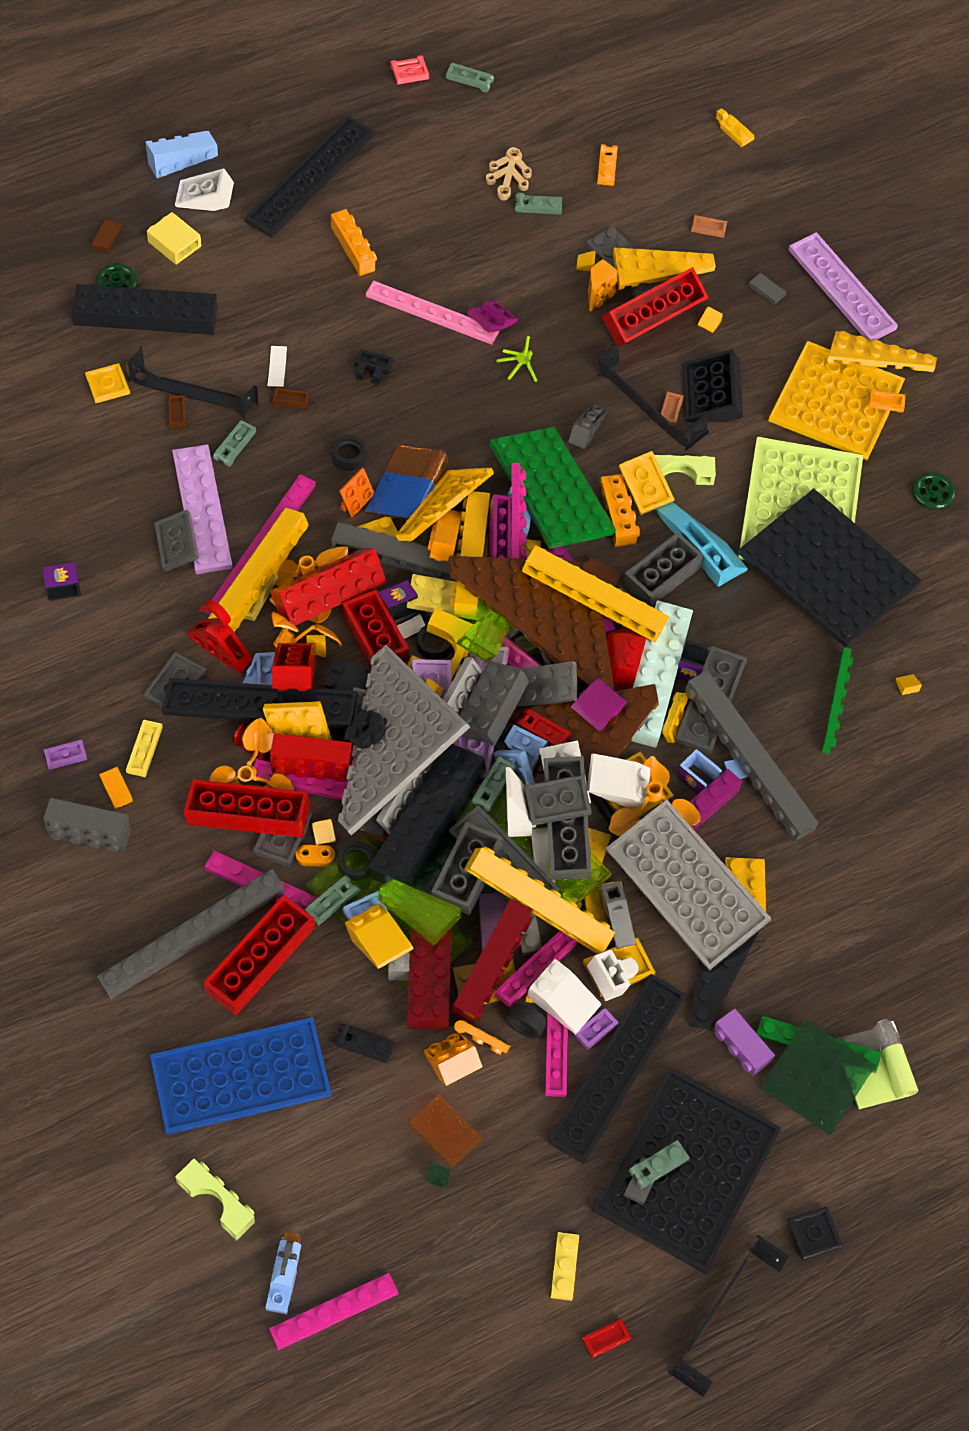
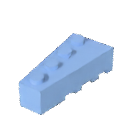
(180, 152)

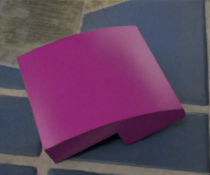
(492, 316)
(598, 704)

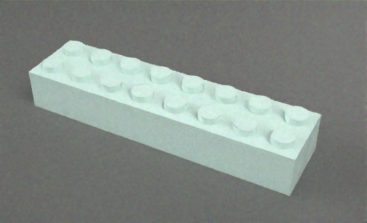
(660, 666)

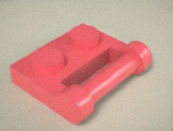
(409, 70)

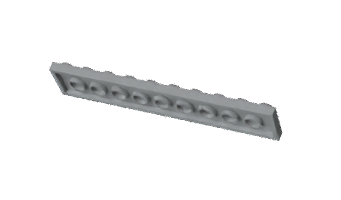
(456, 698)

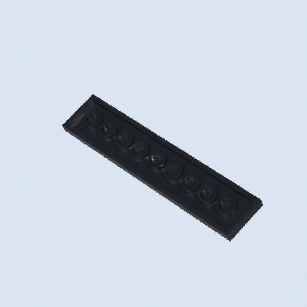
(309, 176)
(247, 700)
(616, 1069)

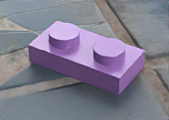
(65, 754)
(596, 1029)

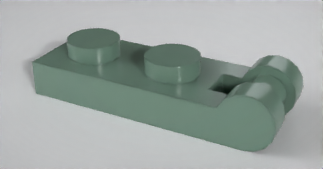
(470, 77)
(538, 204)
(234, 443)
(493, 784)
(332, 900)
(659, 1164)

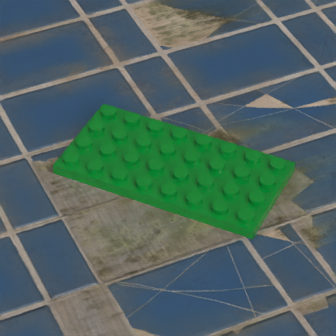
(555, 488)

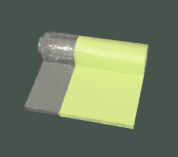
(893, 1075)

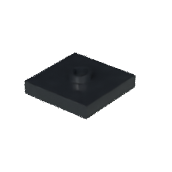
(814, 1233)

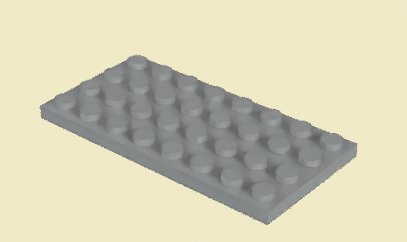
(688, 884)

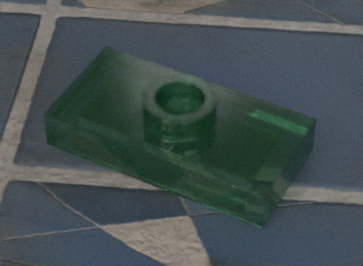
(438, 1176)

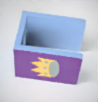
(704, 765)

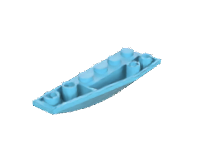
(719, 559)

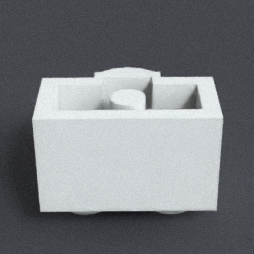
(612, 974)

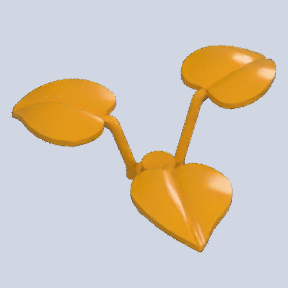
(290, 569)
(286, 636)
(258, 738)
(659, 777)

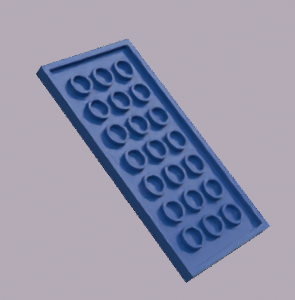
(240, 1076)

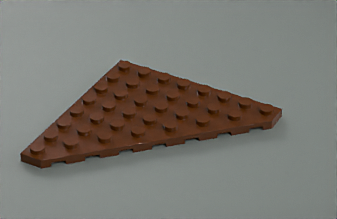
(543, 614)
(611, 739)

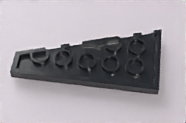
(713, 985)

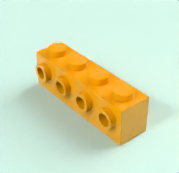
(353, 242)
(619, 510)
(444, 536)

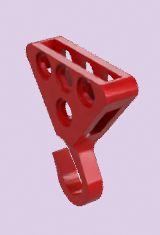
(213, 634)

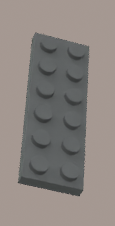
(604, 245)
(726, 671)
(510, 851)

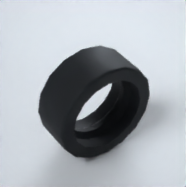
(348, 441)
(431, 654)
(354, 846)
(526, 1020)

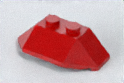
(625, 654)

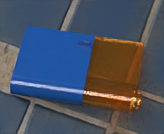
(407, 482)

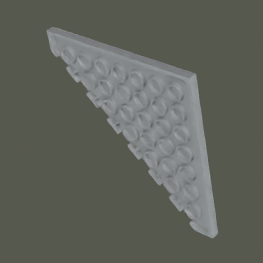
(416, 733)

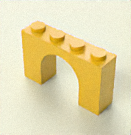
(450, 629)

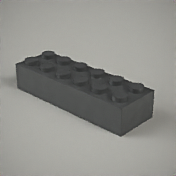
(569, 837)

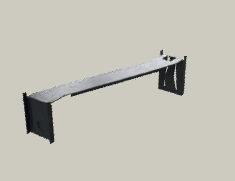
(611, 357)
(191, 391)
(766, 1252)

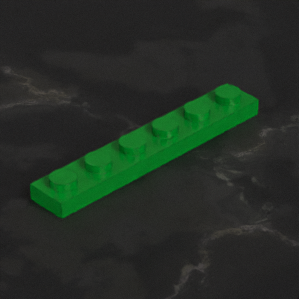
(836, 706)
(783, 1034)

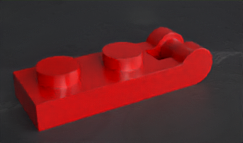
(543, 728)

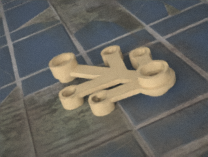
(514, 157)

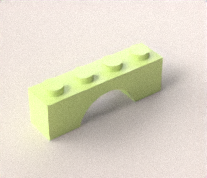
(698, 468)
(197, 1180)

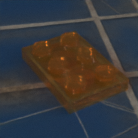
(445, 1131)

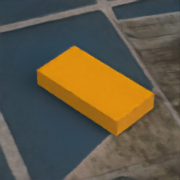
(886, 400)
(116, 787)

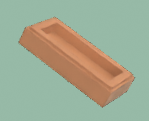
(709, 226)
(671, 407)

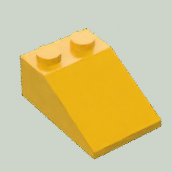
(378, 936)

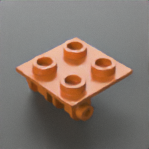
(356, 493)

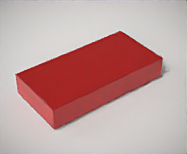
(606, 1338)

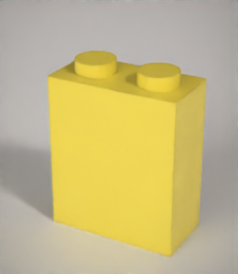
(174, 238)

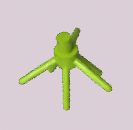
(522, 357)

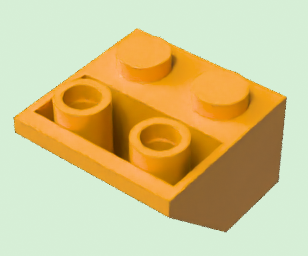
(601, 284)
(453, 1058)

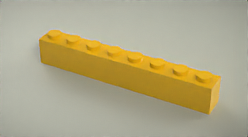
(471, 546)
(262, 566)
(595, 593)
(544, 903)

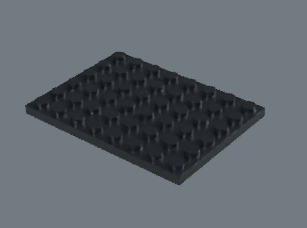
(829, 567)
(698, 1200)

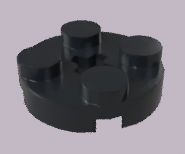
(357, 732)

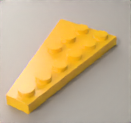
(654, 266)
(877, 354)
(443, 497)

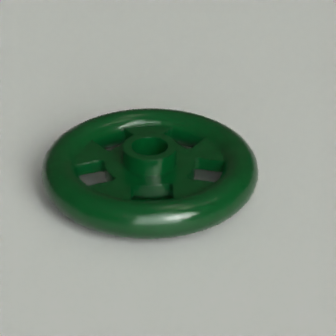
(117, 279)
(929, 493)

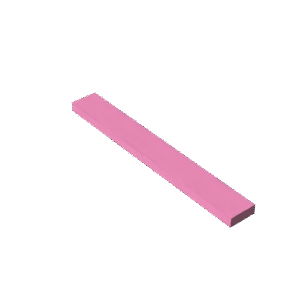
(429, 311)

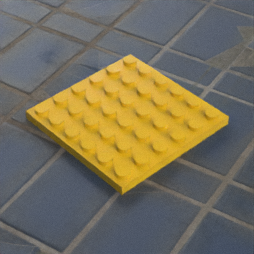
(832, 401)

